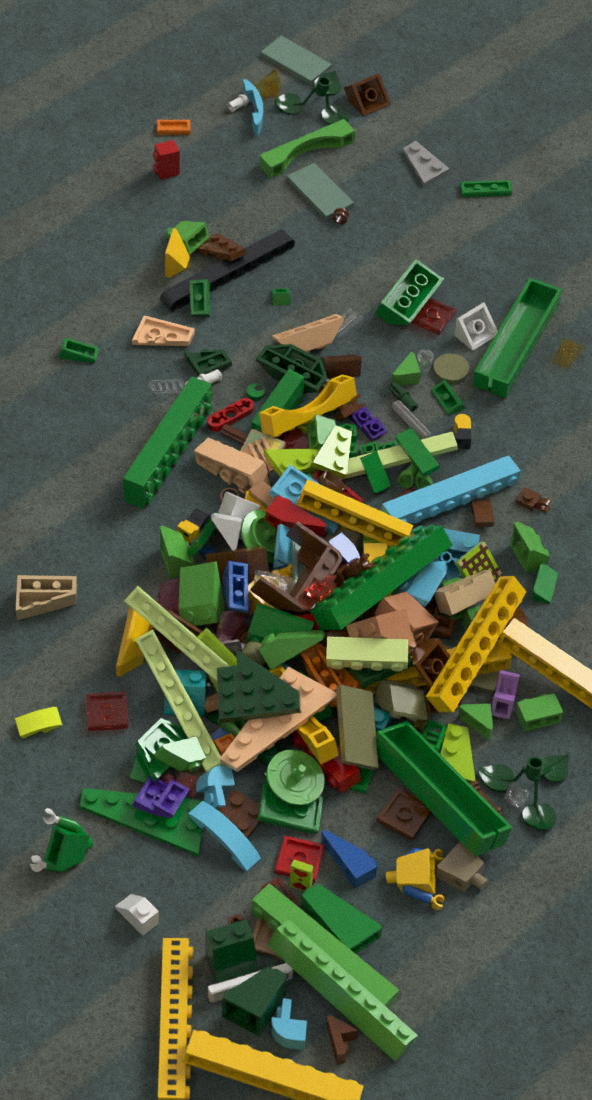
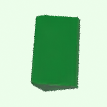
(200, 297)
(447, 398)
(375, 472)
(544, 584)

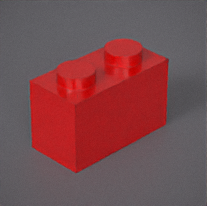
(166, 159)

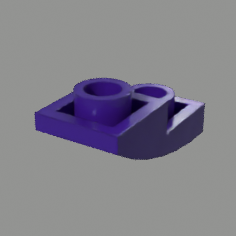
(368, 424)

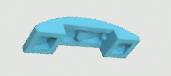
(254, 96)
(226, 833)

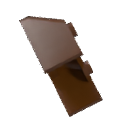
(319, 560)

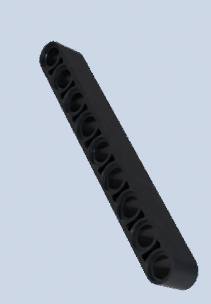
(226, 270)

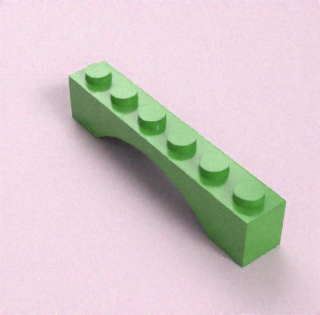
(335, 135)

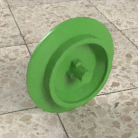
(259, 533)
(295, 777)

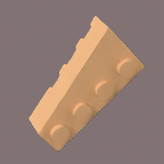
(231, 464)

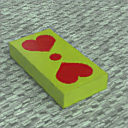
(301, 875)

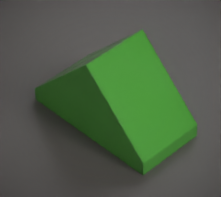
(407, 372)
(478, 717)

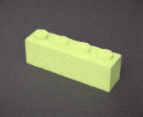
(367, 653)

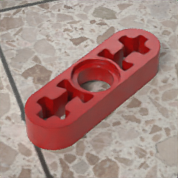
(233, 408)

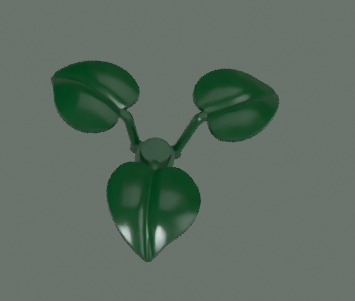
(324, 85)
(553, 768)

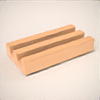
(257, 443)

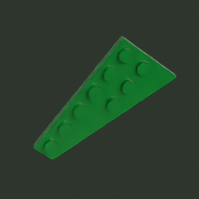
(117, 806)

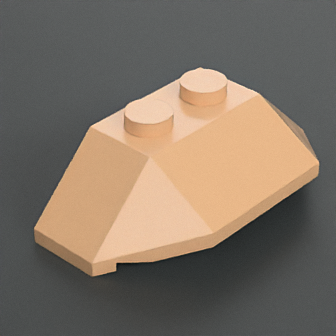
(312, 335)

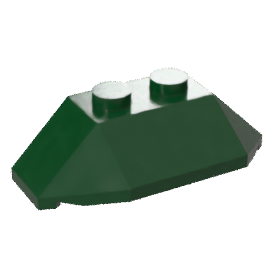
(280, 358)

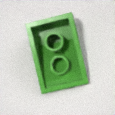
(201, 594)
(285, 645)

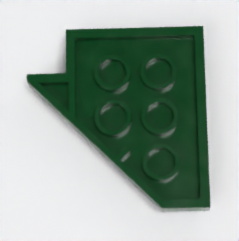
(253, 692)

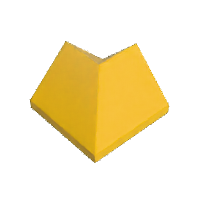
(176, 255)

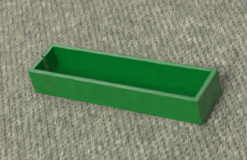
(517, 337)
(167, 443)
(386, 575)
(442, 789)

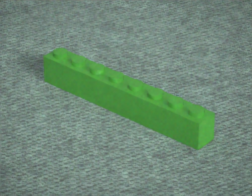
(277, 909)
(342, 990)

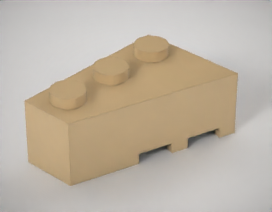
(464, 592)
(44, 594)

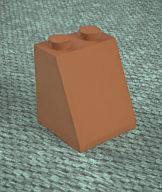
(420, 620)
(386, 626)

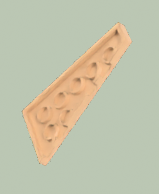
(264, 732)

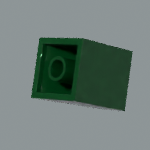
(230, 951)
(255, 1000)

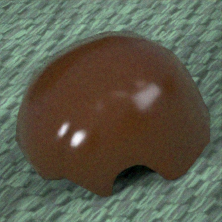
(332, 482)

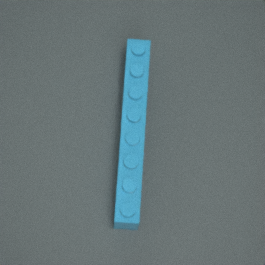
(454, 491)

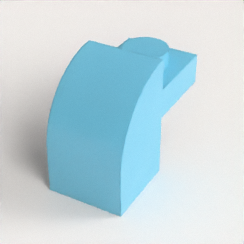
(213, 785)
(287, 1031)

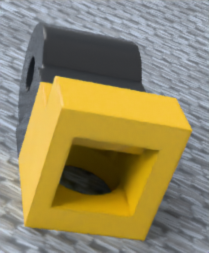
(193, 525)

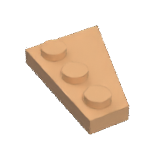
(162, 333)

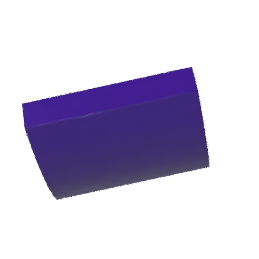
(160, 797)

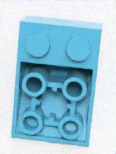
(462, 543)

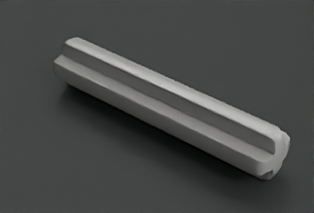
(411, 420)

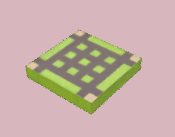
(477, 560)

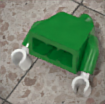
(65, 847)

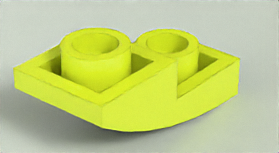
(37, 721)

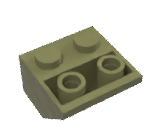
(401, 700)

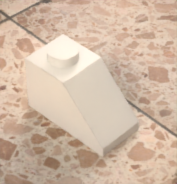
(139, 913)

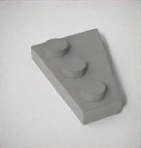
(425, 164)

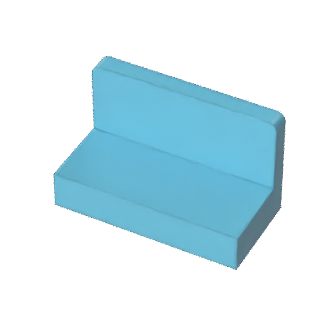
(282, 553)

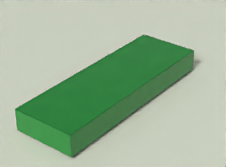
(486, 188)
(417, 452)
(202, 537)

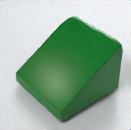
(280, 296)

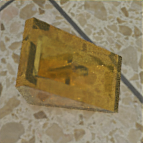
(269, 85)
(568, 352)

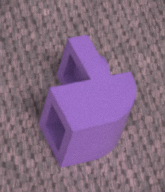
(505, 694)

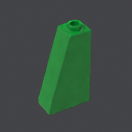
(286, 395)
(340, 918)

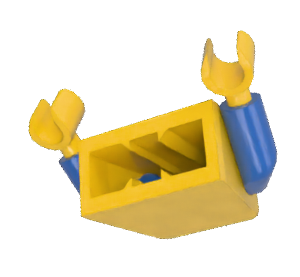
(417, 875)

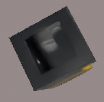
(462, 431)

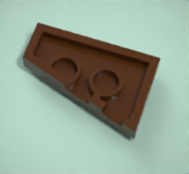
(221, 247)

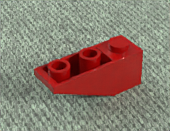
(286, 513)

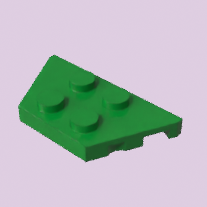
(159, 734)

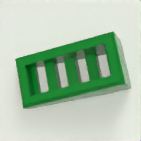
(68, 347)
(427, 731)

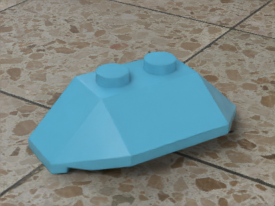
(424, 582)

